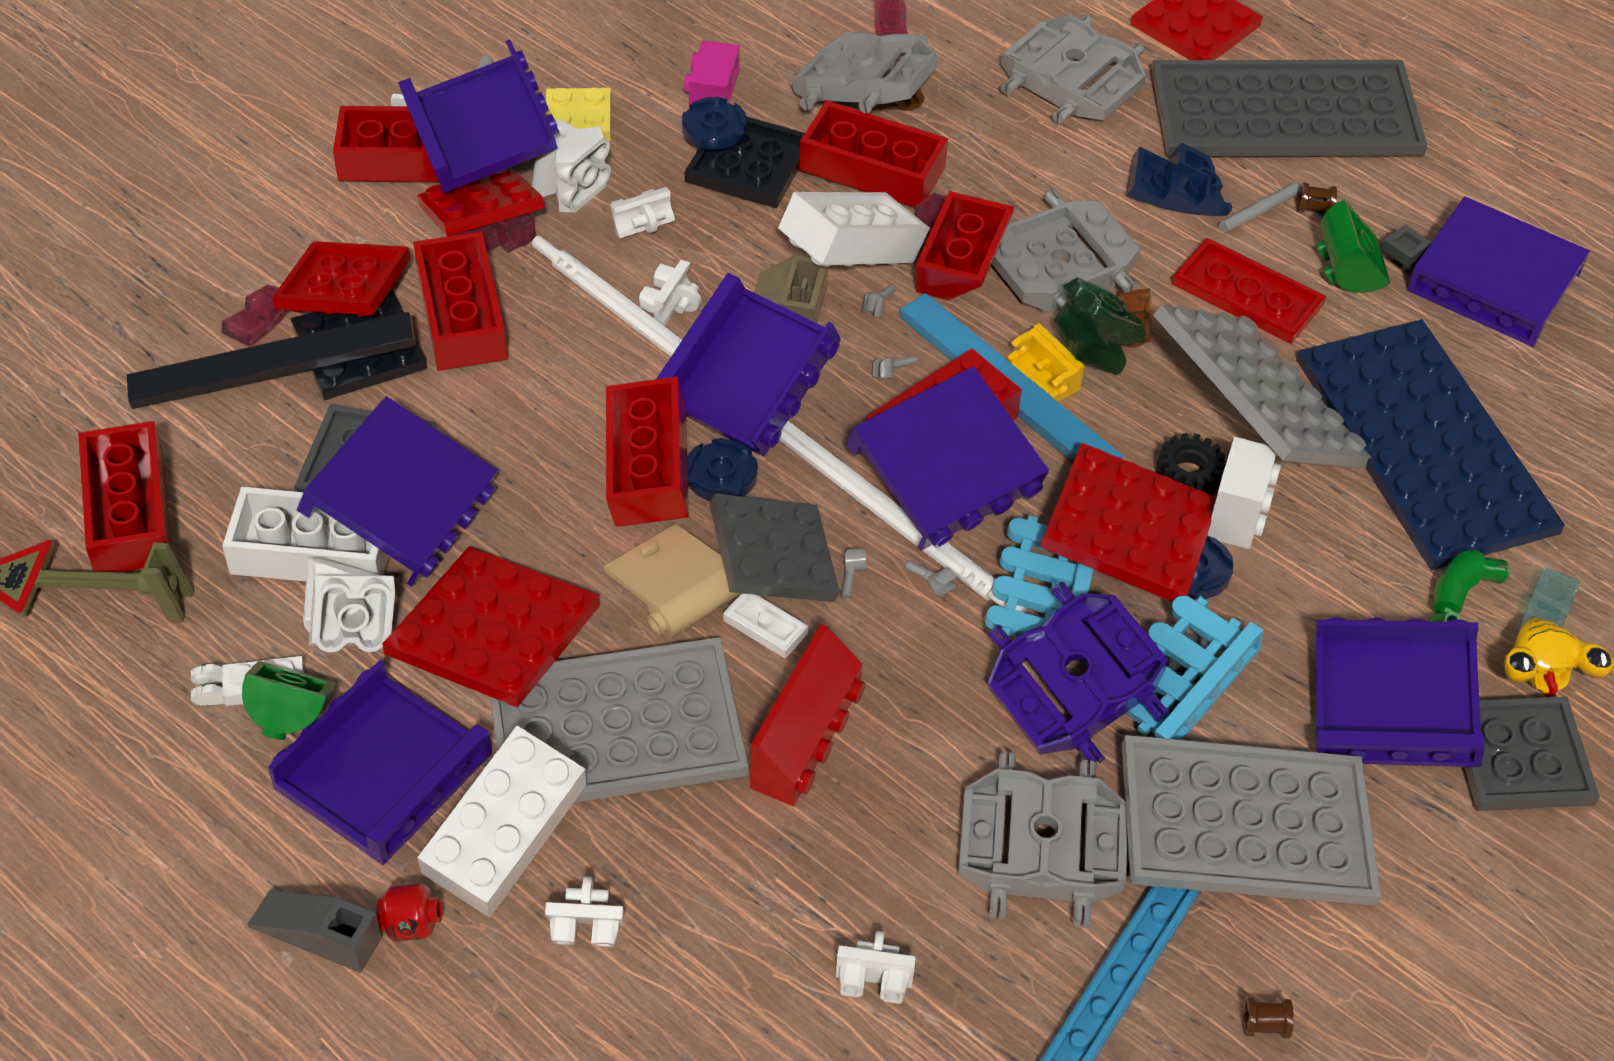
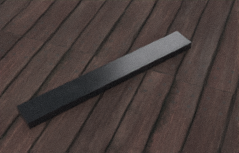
(270, 360)

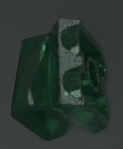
(1097, 325)

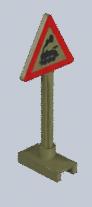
(25, 572)

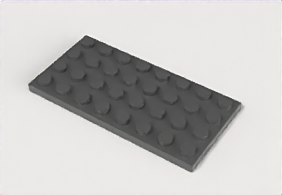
(1288, 107)

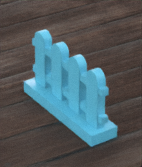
(1037, 566)
(1215, 672)

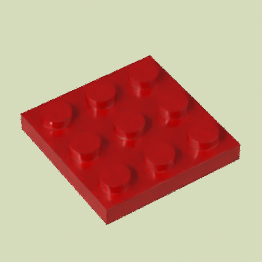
(1197, 26)
(480, 202)
(341, 278)

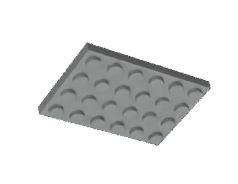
(1264, 387)
(636, 718)
(1248, 820)

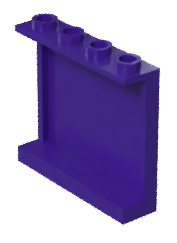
(482, 120)
(1497, 270)
(749, 365)
(950, 457)
(401, 487)
(1399, 691)
(378, 764)

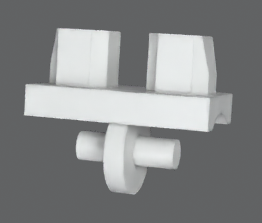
(642, 212)
(675, 294)
(565, 916)
(875, 964)

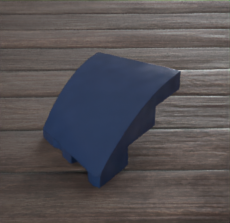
(1179, 184)

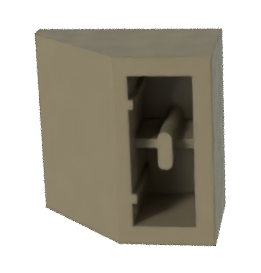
(795, 285)

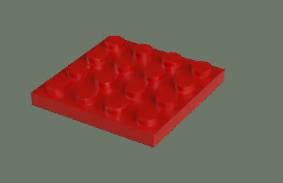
(1130, 523)
(492, 626)

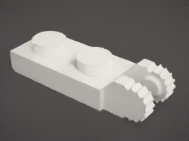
(231, 678)

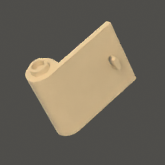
(675, 579)

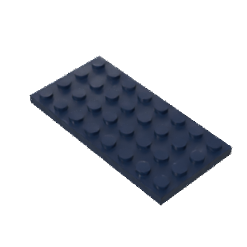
(1430, 444)

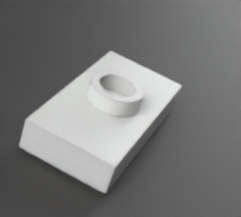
(765, 623)

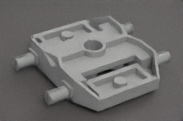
(854, 67)
(1047, 67)
(1033, 243)
(1039, 864)

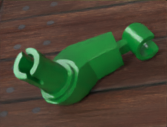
(1459, 577)

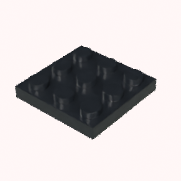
(752, 169)
(363, 372)

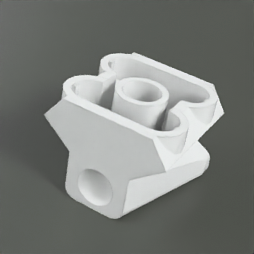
(574, 169)
(347, 606)

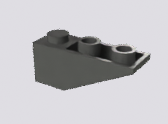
(320, 926)

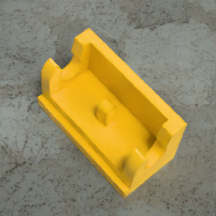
(1047, 363)

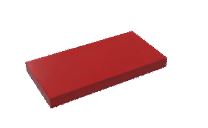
(1249, 290)

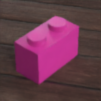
(713, 71)

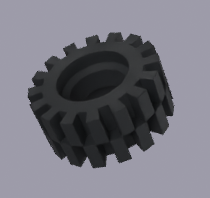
(1193, 452)

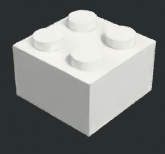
(1244, 493)

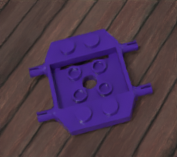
(1090, 699)

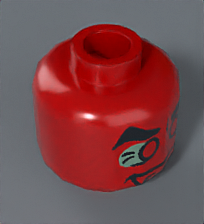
(408, 912)

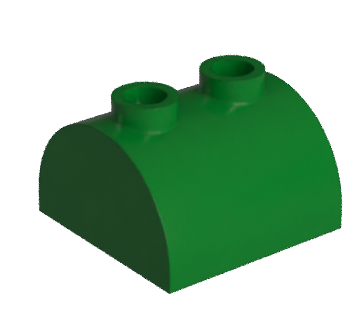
(1352, 251)
(283, 698)

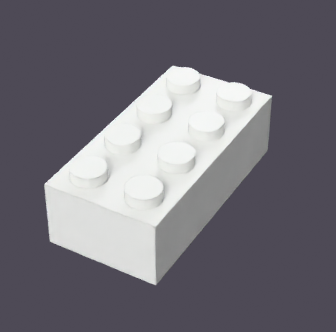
(853, 228)
(276, 540)
(502, 821)

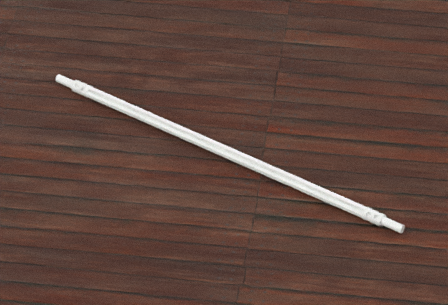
(791, 436)

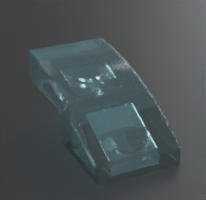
(1552, 597)

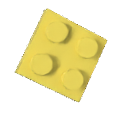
(581, 107)

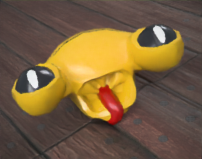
(1548, 653)

